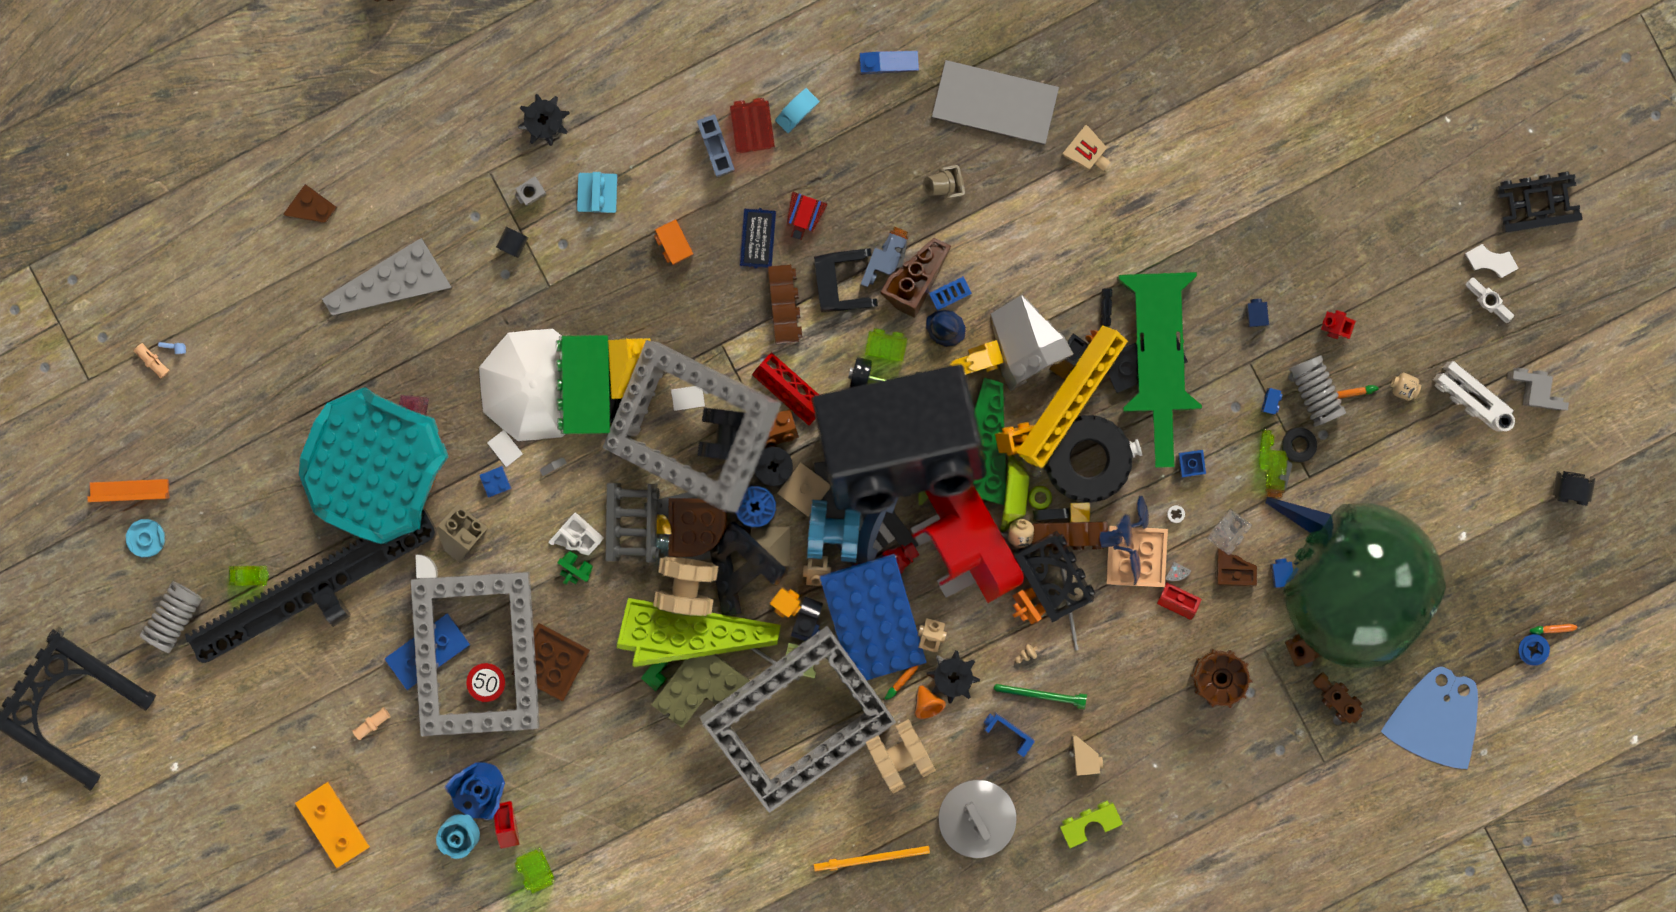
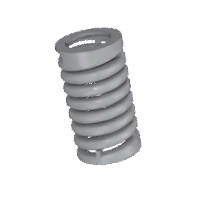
(1320, 388)
(177, 621)

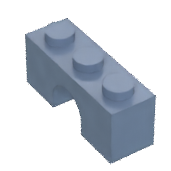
(715, 145)

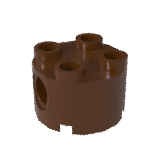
(1300, 651)

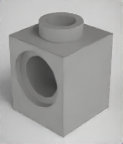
(539, 191)

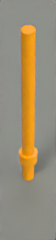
(834, 864)

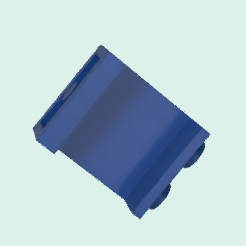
(1026, 743)

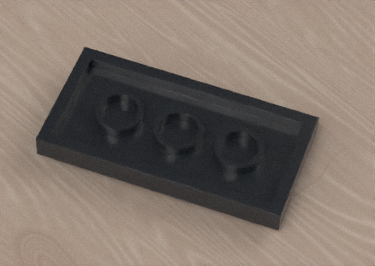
(1125, 368)

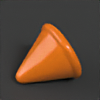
(928, 704)

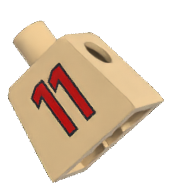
(1087, 150)

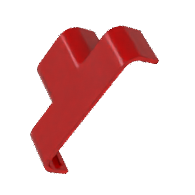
(972, 543)

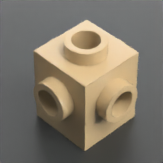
(815, 569)
(931, 631)

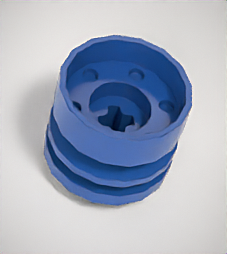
(767, 506)

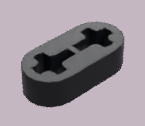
(1051, 514)

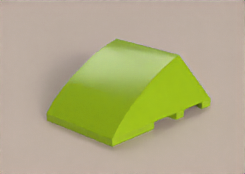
(1016, 493)

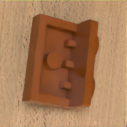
(782, 430)

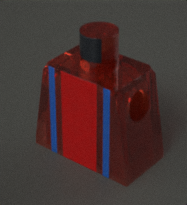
(804, 214)

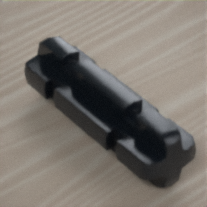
(1106, 307)

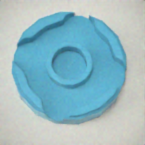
(145, 538)

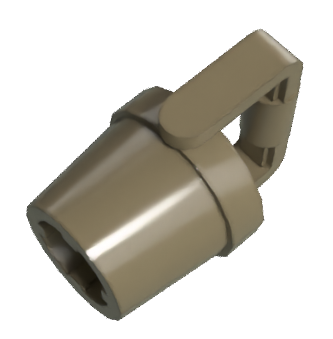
(944, 183)

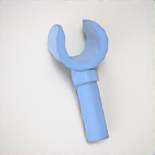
(179, 348)

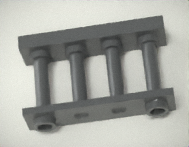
(615, 531)

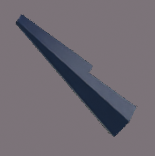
(1305, 517)

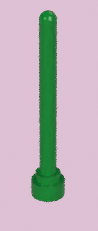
(1077, 700)

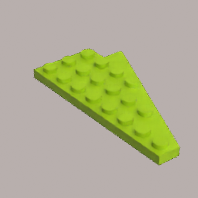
(670, 636)

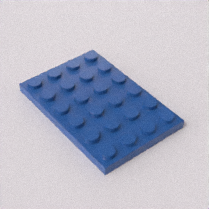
(873, 617)

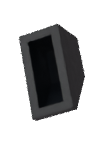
(1078, 347)

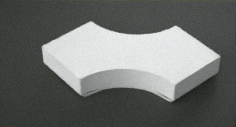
(1499, 263)

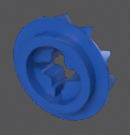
(1536, 658)

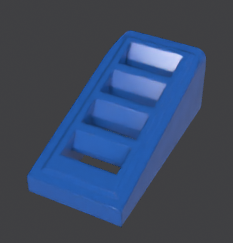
(935, 300)

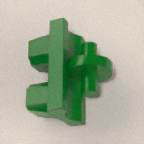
(583, 572)

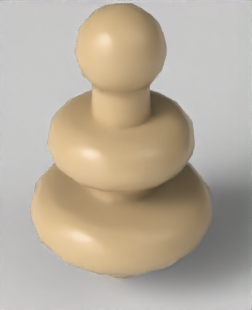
(1025, 655)

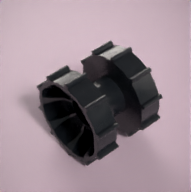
(728, 428)

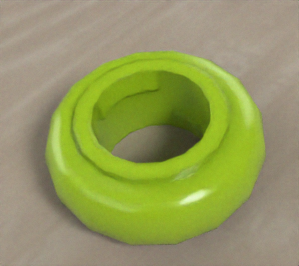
(1031, 497)

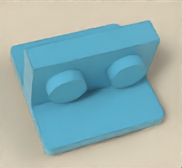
(597, 192)

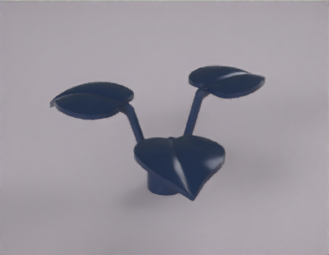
(1124, 528)

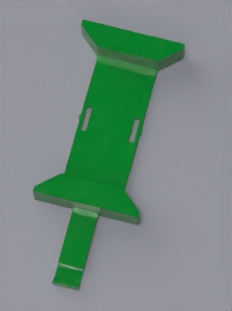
(1161, 364)

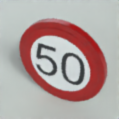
(485, 682)

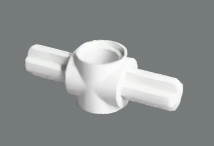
(1481, 292)

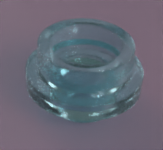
(663, 543)

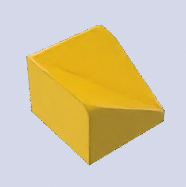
(1080, 512)

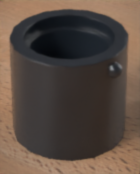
(512, 242)

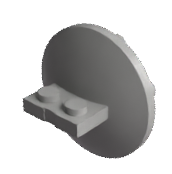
(977, 818)

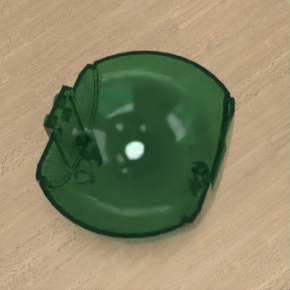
(1364, 586)

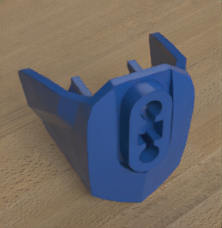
(463, 789)

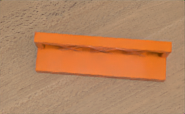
(129, 490)

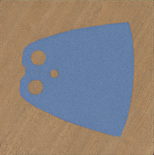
(1436, 727)

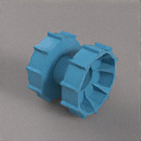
(833, 531)

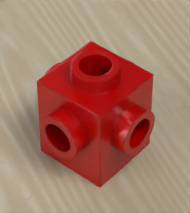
(1338, 325)

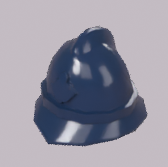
(945, 328)

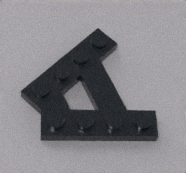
(758, 563)

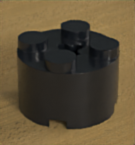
(783, 472)
(1573, 487)

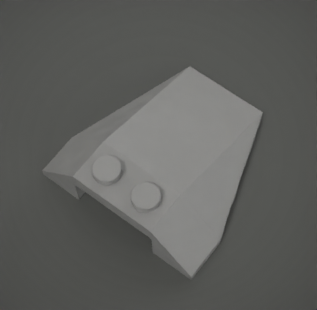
(1026, 341)

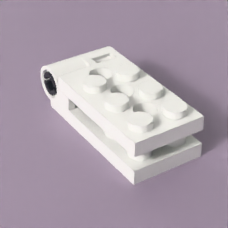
(1459, 394)

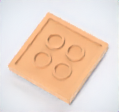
(1152, 551)

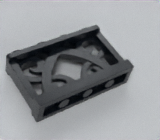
(1048, 601)

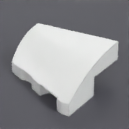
(577, 535)

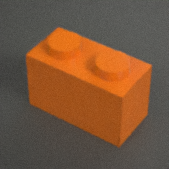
(674, 242)

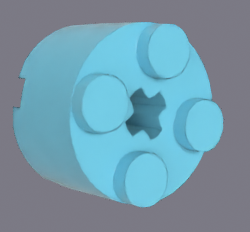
(466, 839)

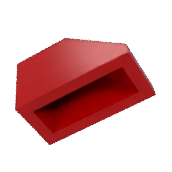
(506, 825)

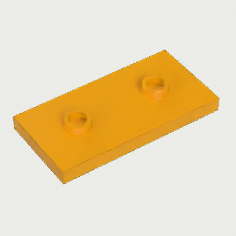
(332, 824)

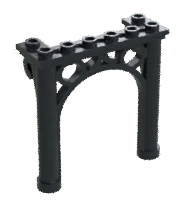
(90, 666)

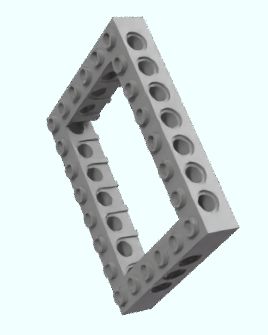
(746, 450)
(527, 711)
(826, 755)

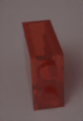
(752, 125)

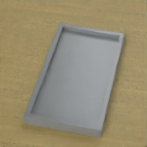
(995, 102)

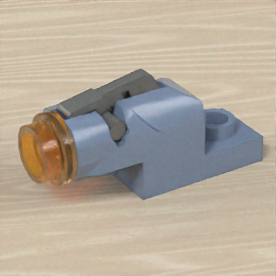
(889, 258)

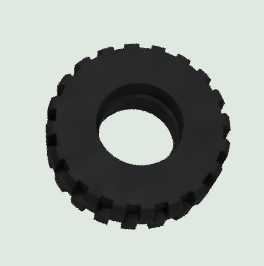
(1113, 475)

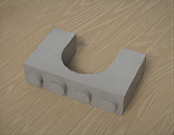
(957, 583)

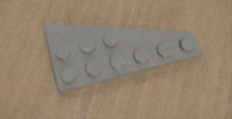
(399, 277)

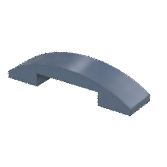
(868, 534)

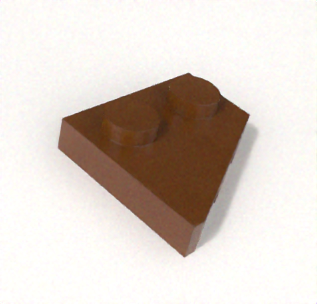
(310, 206)
(1235, 571)

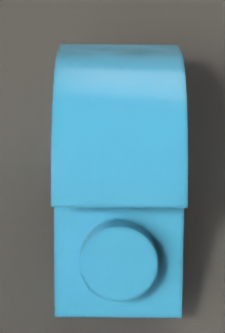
(797, 110)

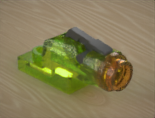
(1276, 464)

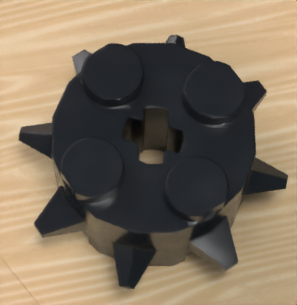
(553, 125)
(961, 685)

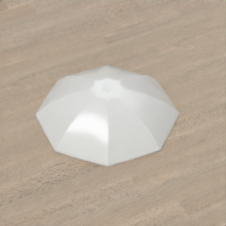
(521, 385)

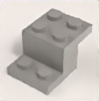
(1537, 389)

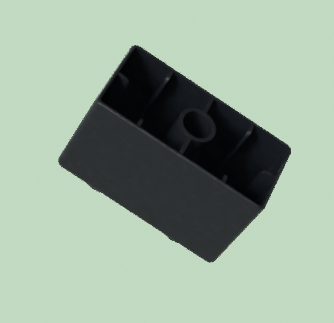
(900, 439)

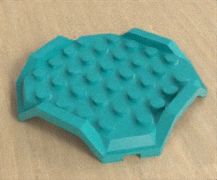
(370, 465)

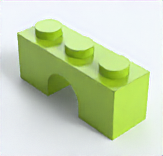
(1074, 828)

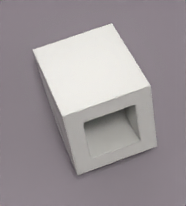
(425, 567)

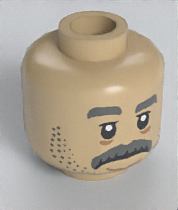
(1406, 386)
(1021, 533)

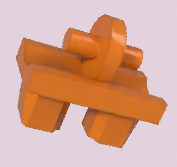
(1025, 608)

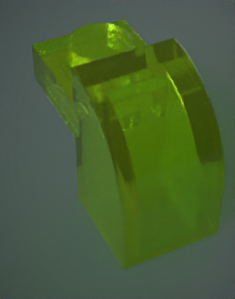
(248, 575)

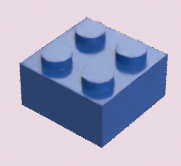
(1271, 401)
(1192, 463)
(495, 481)

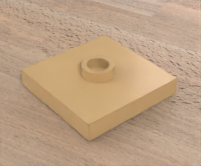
(803, 488)

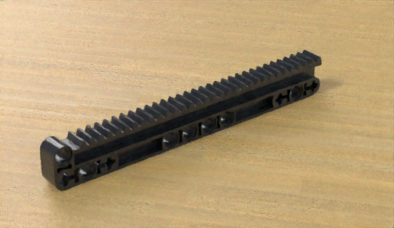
(271, 609)

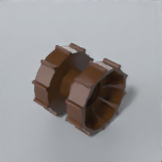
(1236, 680)

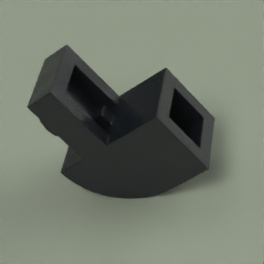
(331, 606)
(807, 617)

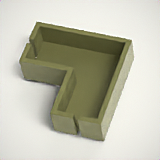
(695, 681)

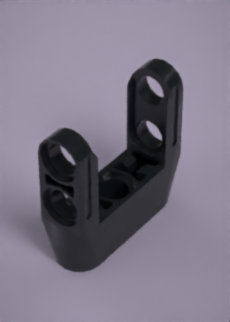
(828, 283)

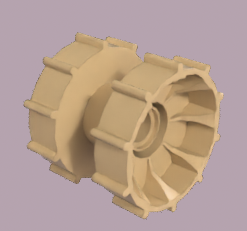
(684, 595)
(900, 756)

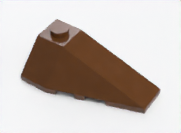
(913, 281)

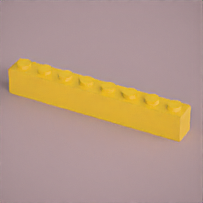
(1072, 396)

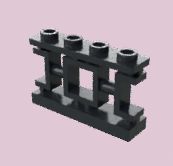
(1541, 217)

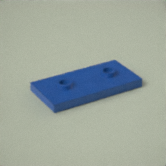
(449, 643)

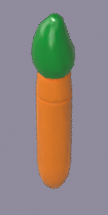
(1357, 391)
(1553, 629)
(900, 682)

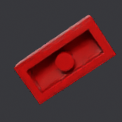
(1179, 601)

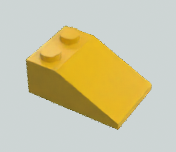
(623, 359)

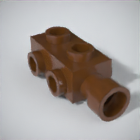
(1340, 704)

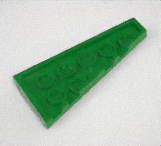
(990, 420)

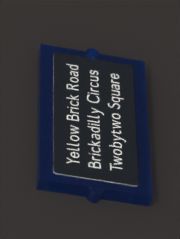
(758, 238)

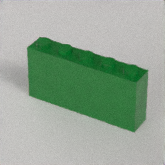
(583, 384)

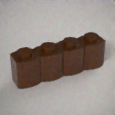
(783, 304)
(1076, 533)

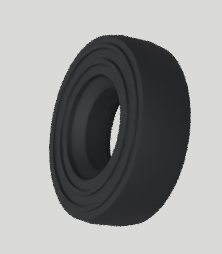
(1311, 444)

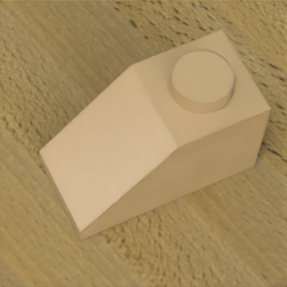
(1086, 759)

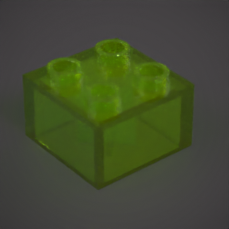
(886, 345)
(535, 870)

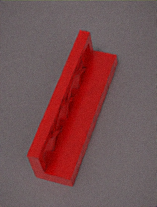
(787, 391)

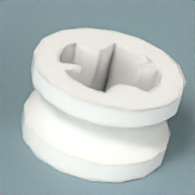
(1135, 448)
(1177, 520)

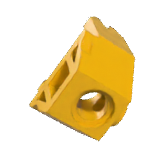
(981, 357)

